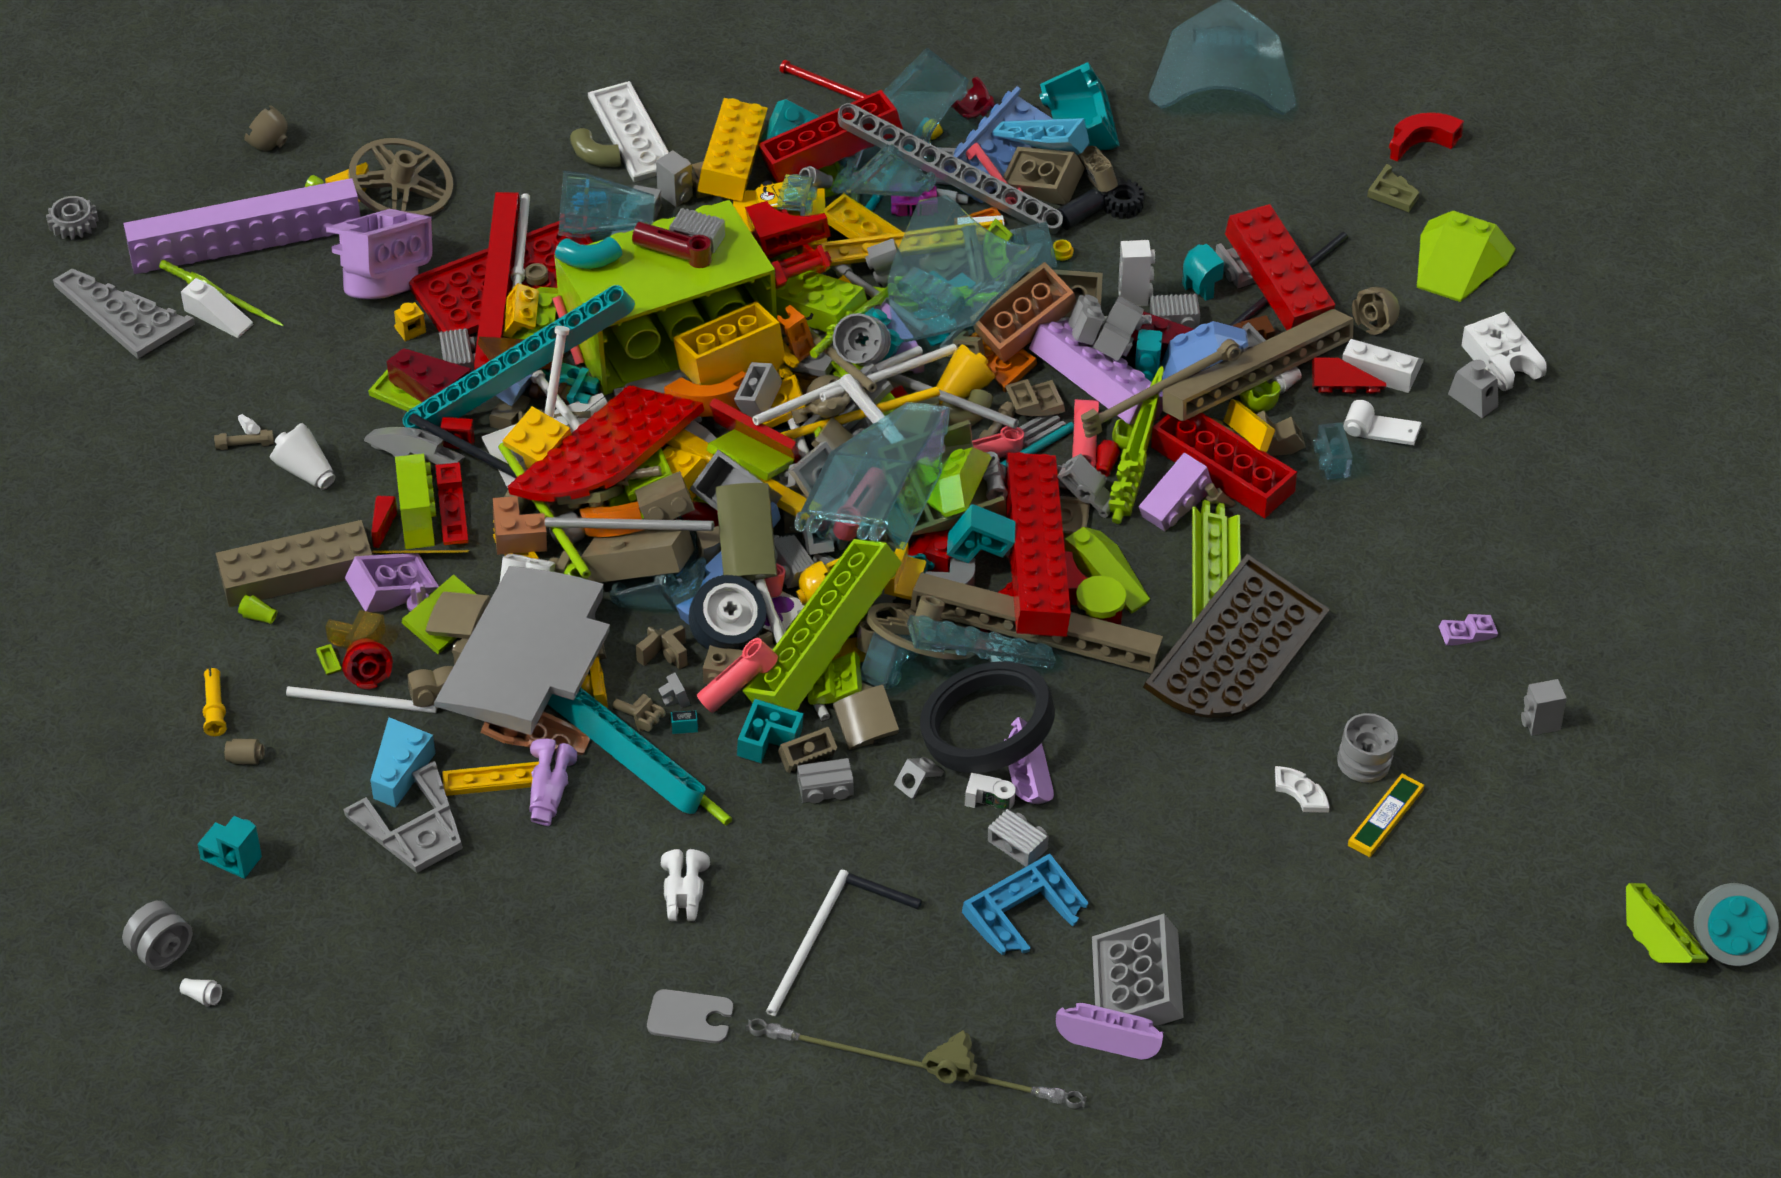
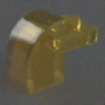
(366, 625)

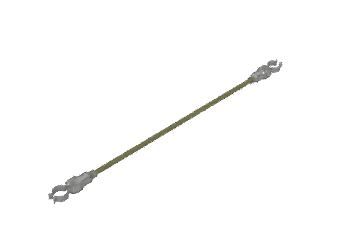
(777, 1032)

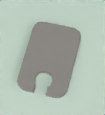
(685, 1015)

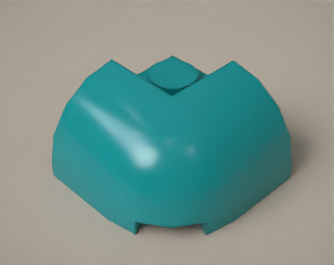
(1201, 270)

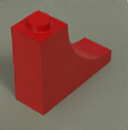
(782, 231)

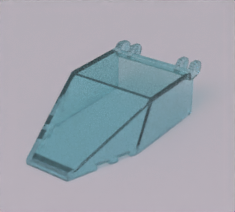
(880, 476)

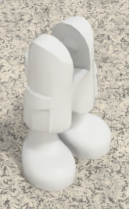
(684, 891)

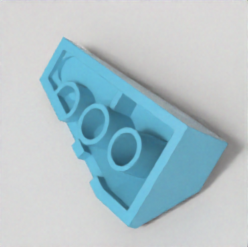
(1047, 134)

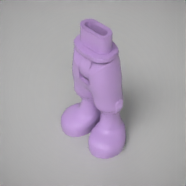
(547, 785)

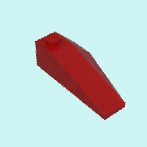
(934, 547)

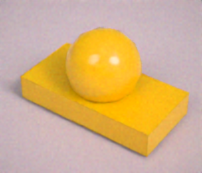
(595, 684)

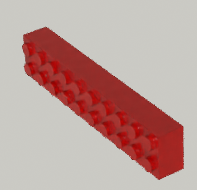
(1038, 549)

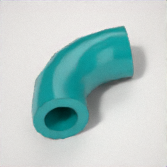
(588, 255)

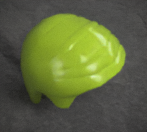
(1261, 397)

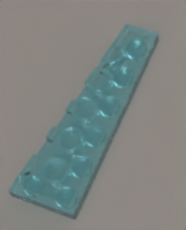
(938, 635)

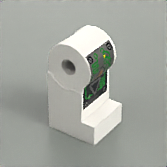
(989, 791)

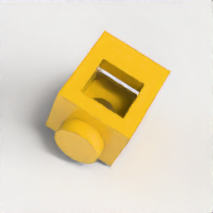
(408, 315)

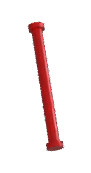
(809, 76)

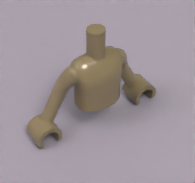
(827, 409)

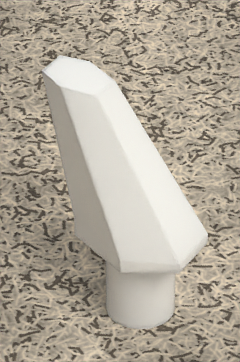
(248, 425)

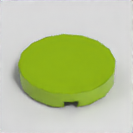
(1101, 596)

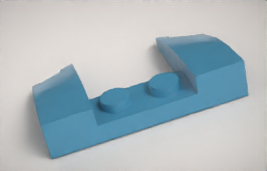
(1042, 876)

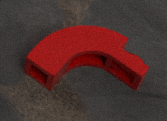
(1425, 128)

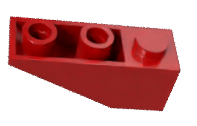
(1338, 374)

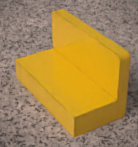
(906, 576)

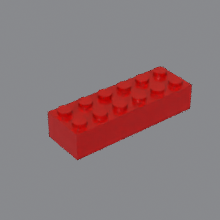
(823, 140)
(1278, 266)
(1232, 462)

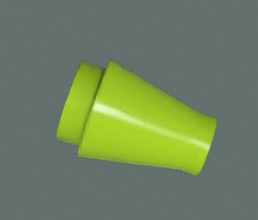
(255, 609)

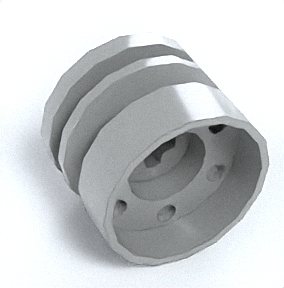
(851, 332)
(1367, 747)

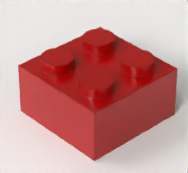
(460, 427)

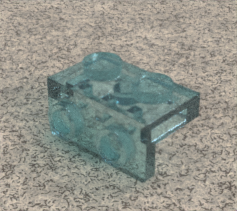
(797, 194)

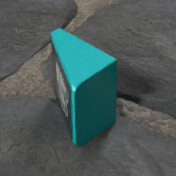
(684, 722)

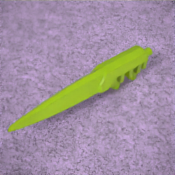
(1134, 458)

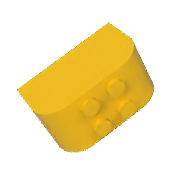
(730, 345)

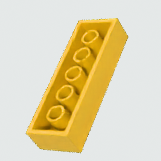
(732, 149)

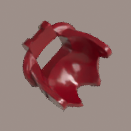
(974, 100)

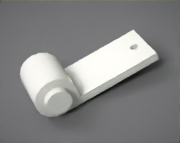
(1364, 423)

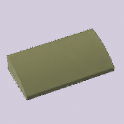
(746, 530)

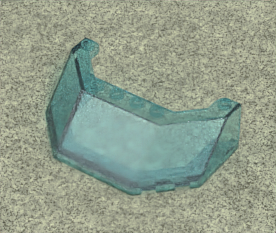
(922, 99)

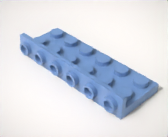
(997, 148)

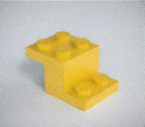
(535, 436)

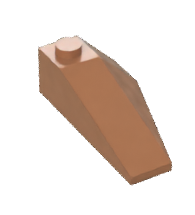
(547, 728)

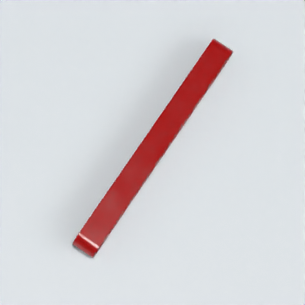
(498, 269)

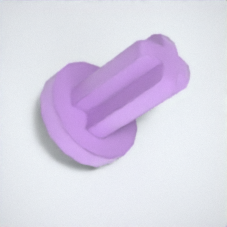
(417, 595)

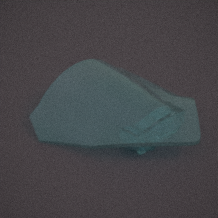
(1224, 51)
(950, 270)

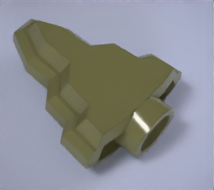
(952, 1060)

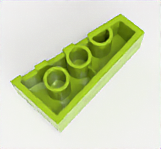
(416, 500)

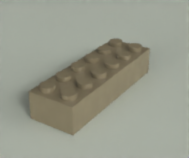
(291, 562)

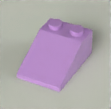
(386, 580)

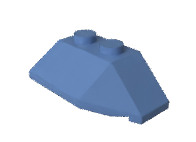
(1198, 344)

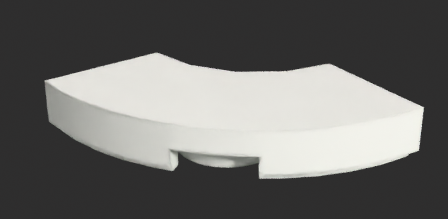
(1305, 791)

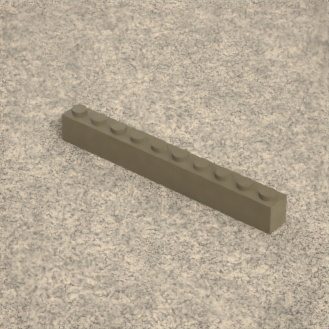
(1257, 364)
(1084, 635)

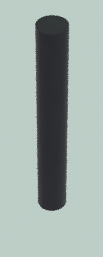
(883, 891)

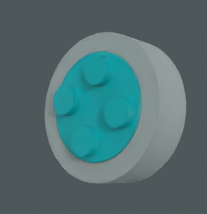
(1736, 924)

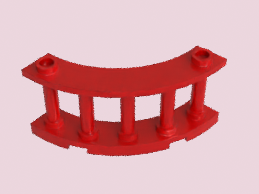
(806, 260)

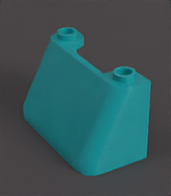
(1082, 95)

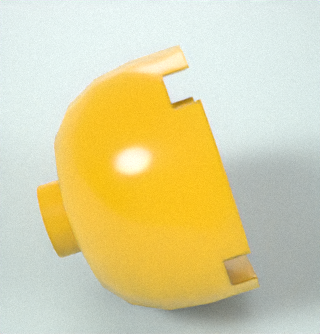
(810, 580)

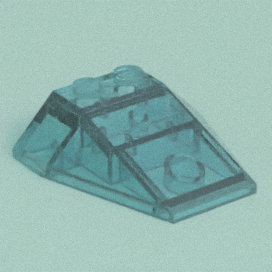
(600, 206)

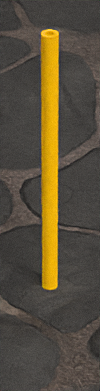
(859, 414)

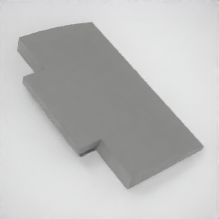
(526, 647)

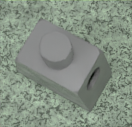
(1475, 388)

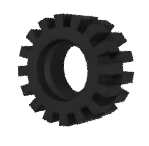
(1124, 207)

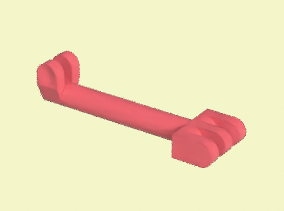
(976, 150)

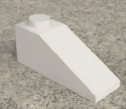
(212, 307)

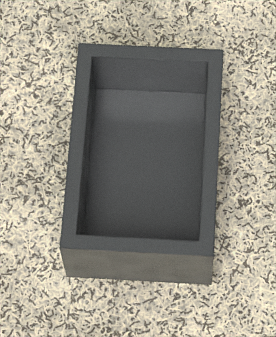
(724, 471)

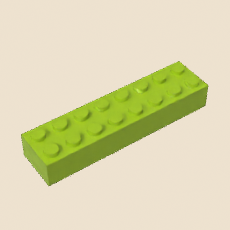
(825, 623)

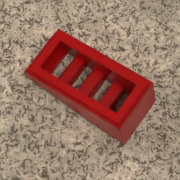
(384, 514)

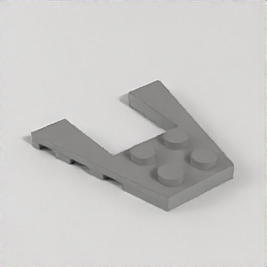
(422, 839)

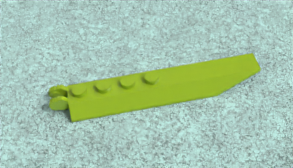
(1213, 552)

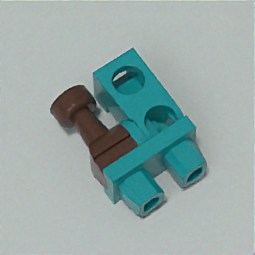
(572, 385)

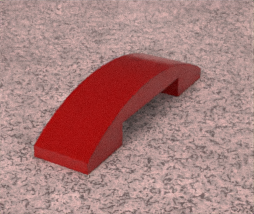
(451, 503)

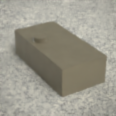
(638, 554)

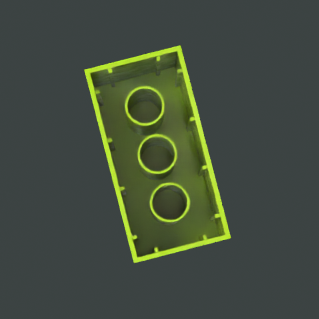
(667, 298)

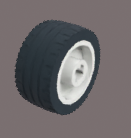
(727, 613)

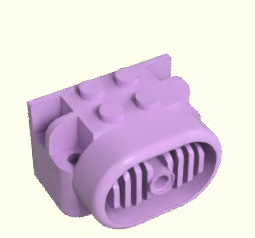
(381, 252)

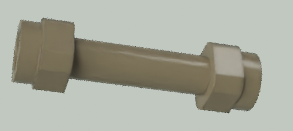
(1006, 409)
(265, 437)

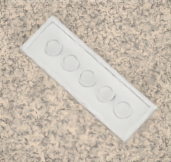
(629, 128)

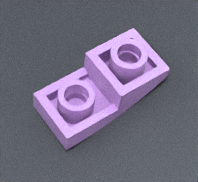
(1473, 629)

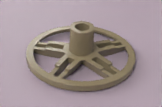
(401, 175)
(927, 606)

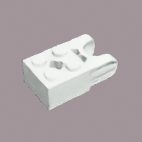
(1503, 349)

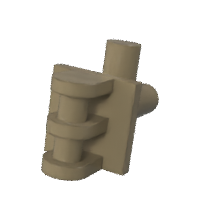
(643, 710)

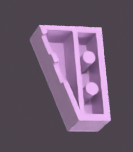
(1176, 493)

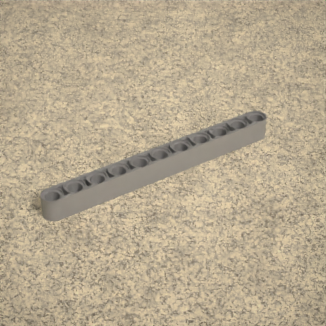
(943, 159)

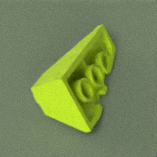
(1099, 556)

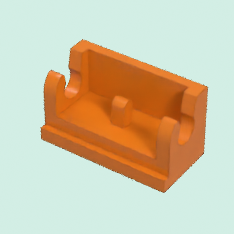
(797, 333)

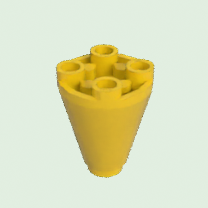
(965, 373)

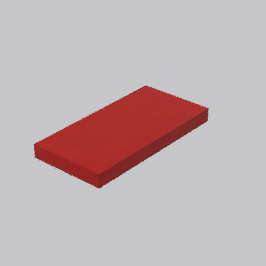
(733, 419)

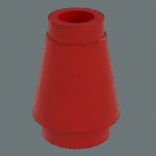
(1107, 456)

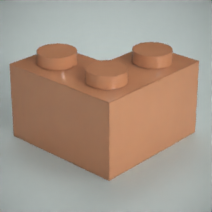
(517, 532)

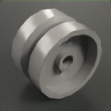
(157, 935)

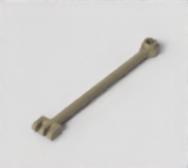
(1092, 420)

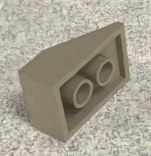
(1045, 173)

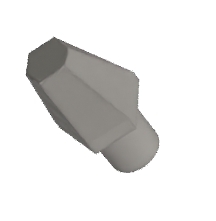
(958, 198)

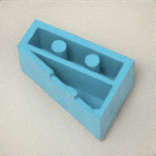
(400, 754)

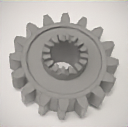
(72, 217)

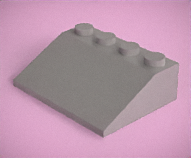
(1139, 970)

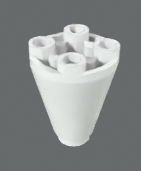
(303, 457)

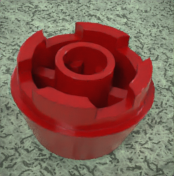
(367, 663)

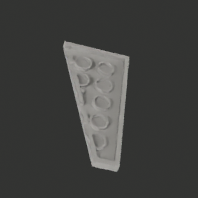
(124, 315)

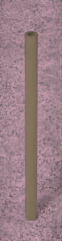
(847, 366)

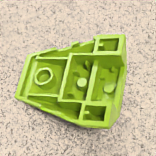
(1460, 254)

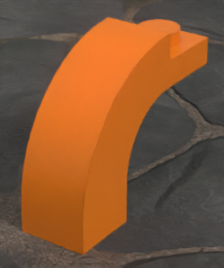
(722, 391)
(625, 511)

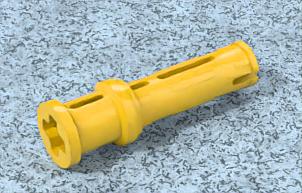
(213, 710)

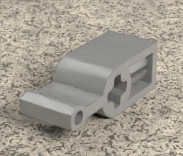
(1086, 484)

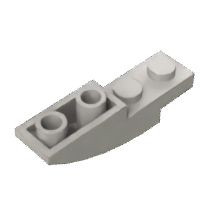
(411, 441)

